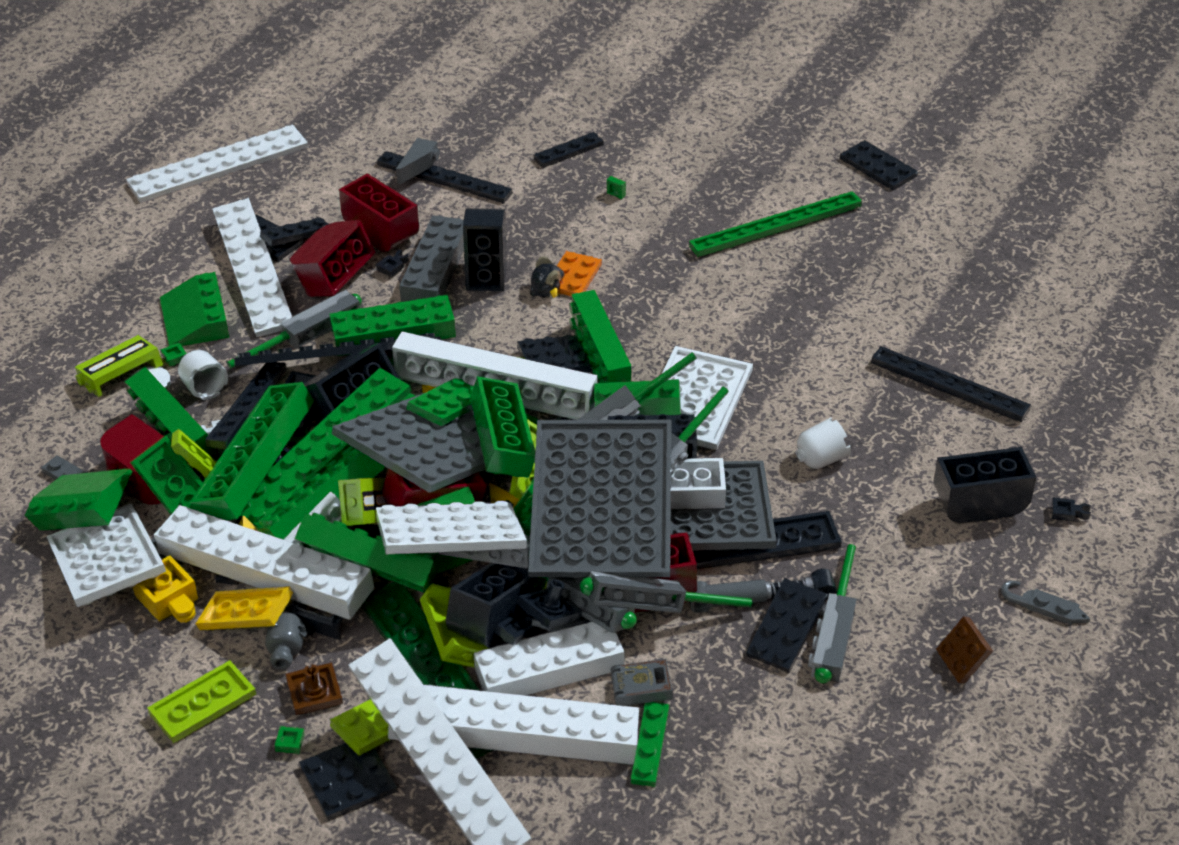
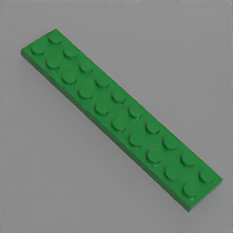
(320, 446)

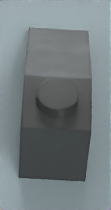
(417, 159)

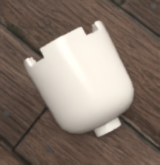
(202, 374)
(822, 444)

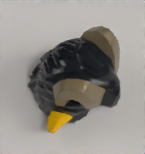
(545, 278)

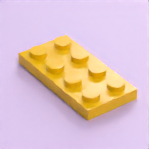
(244, 608)

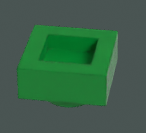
(616, 187)
(173, 354)
(289, 740)

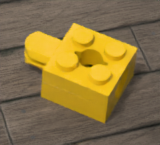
(169, 593)

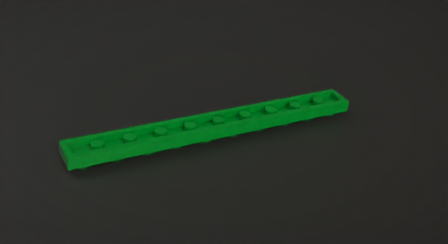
(774, 223)

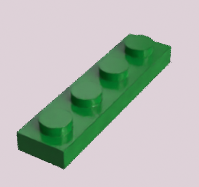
(650, 744)

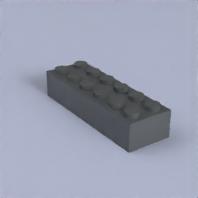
(434, 260)

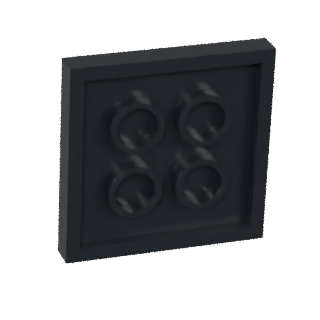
(555, 351)
(346, 780)

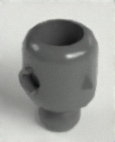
(285, 640)

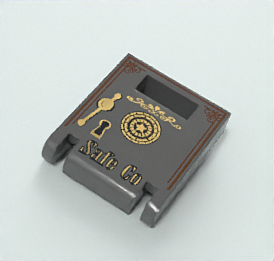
(637, 682)

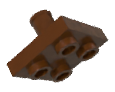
(964, 650)
(314, 688)

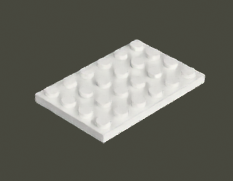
(699, 385)
(449, 527)
(106, 557)

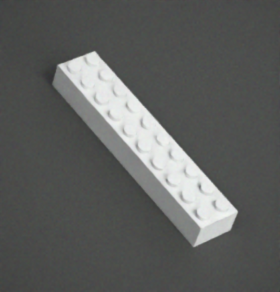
(540, 385)
(264, 561)
(539, 724)

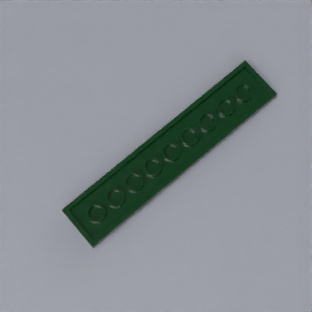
(403, 622)

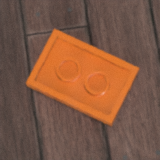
(578, 272)

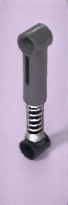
(760, 590)

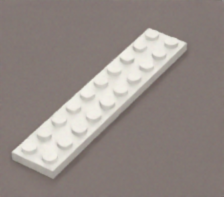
(216, 163)
(252, 267)
(437, 748)

